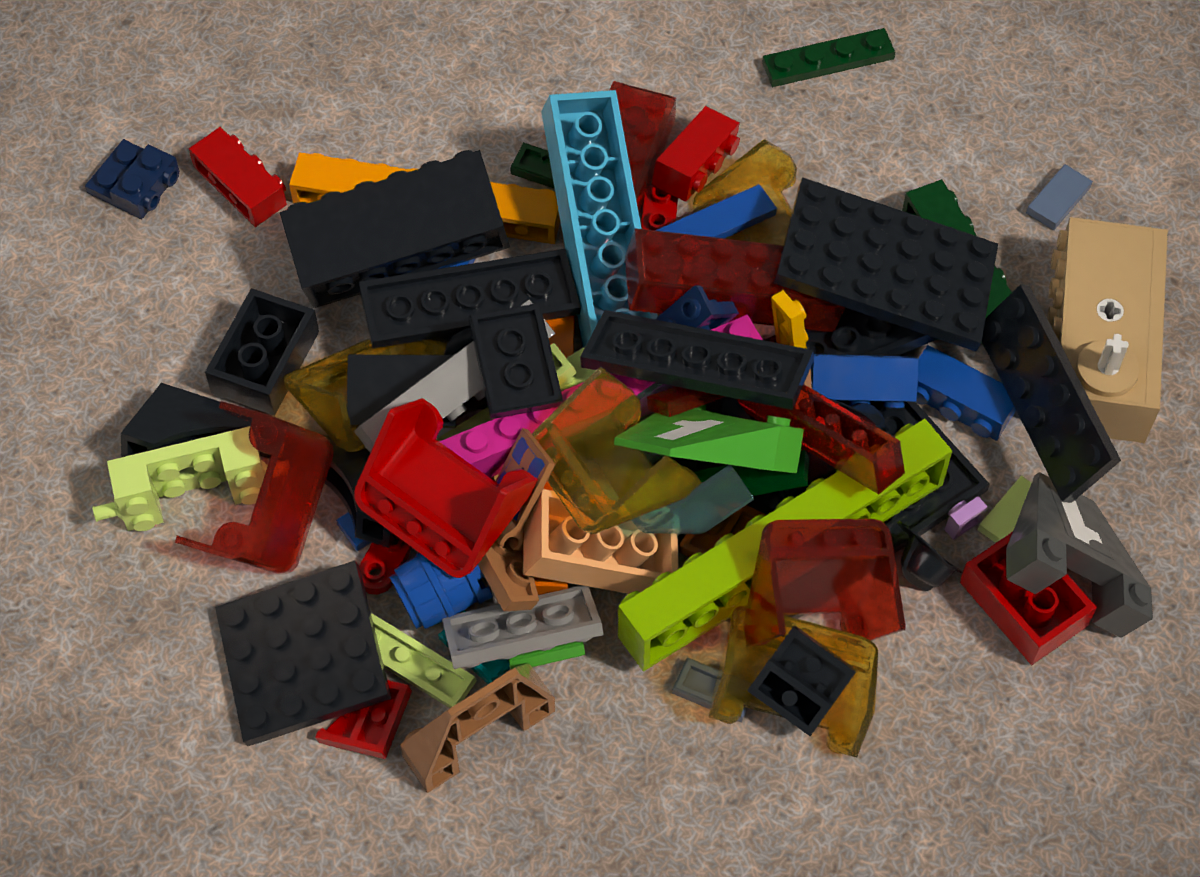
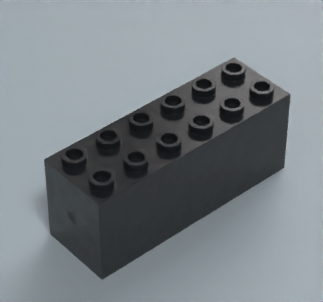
(394, 227)

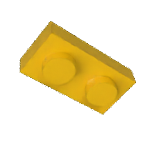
(789, 320)

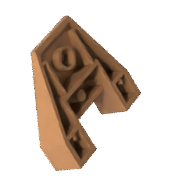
(432, 749)

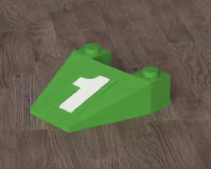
(718, 439)

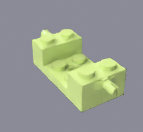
(181, 467)

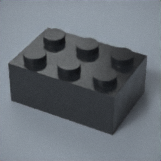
(260, 349)

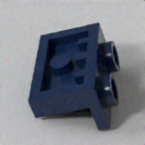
(698, 311)

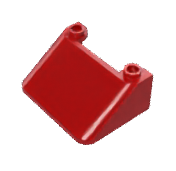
(435, 495)

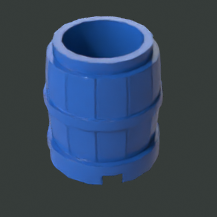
(433, 594)

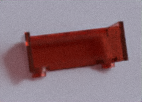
(285, 499)

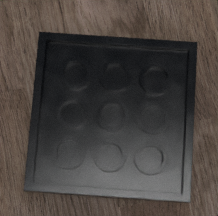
(302, 653)

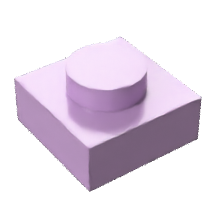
(965, 516)

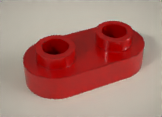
(658, 209)
(385, 560)

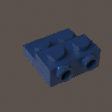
(134, 178)

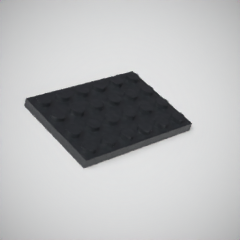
(887, 264)

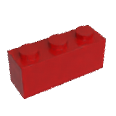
(696, 154)
(238, 176)

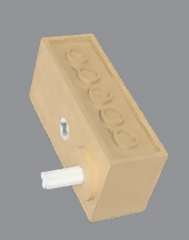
(1112, 318)

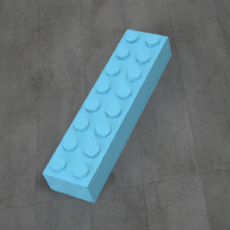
(593, 199)

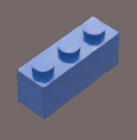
(866, 378)
(963, 394)

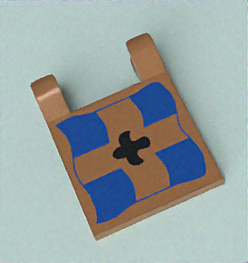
(531, 457)

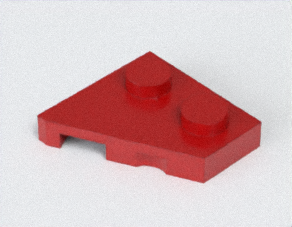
(370, 728)

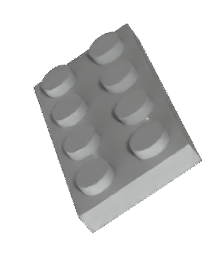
(500, 634)

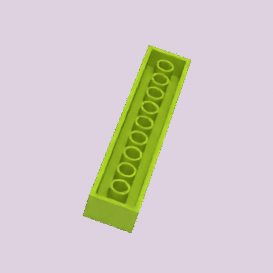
(714, 583)

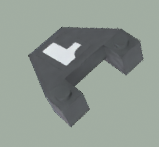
(1077, 537)

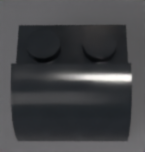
(802, 680)

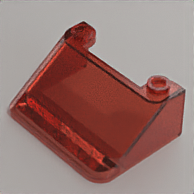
(825, 570)

